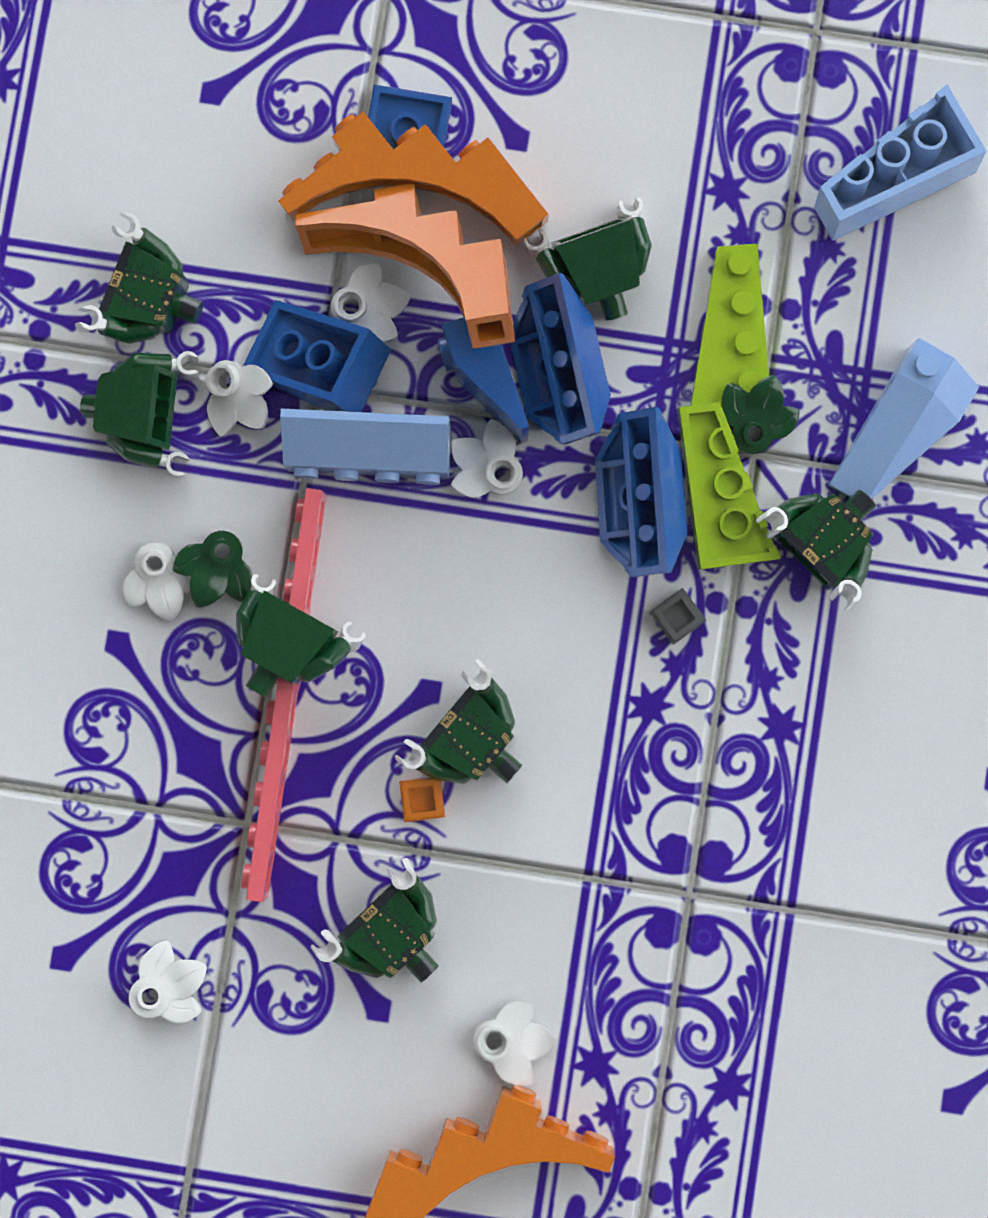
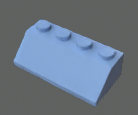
(366, 445)

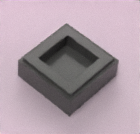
(677, 616)

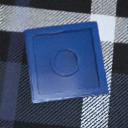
(398, 110)

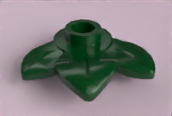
(758, 408)
(213, 575)

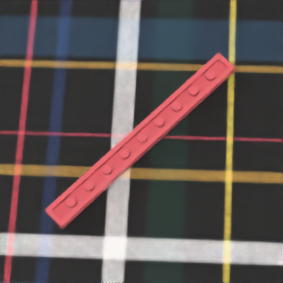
(281, 711)

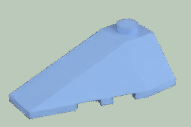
(912, 413)

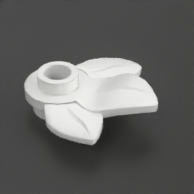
(376, 301)
(241, 400)
(483, 458)
(160, 587)
(173, 983)
(520, 1042)

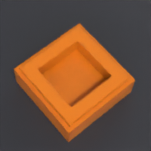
(422, 799)

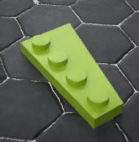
(734, 326)
(720, 492)

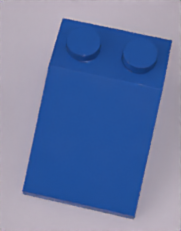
(318, 357)
(485, 376)

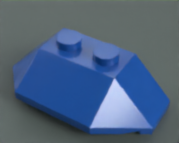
(559, 361)
(641, 493)

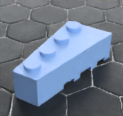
(905, 165)

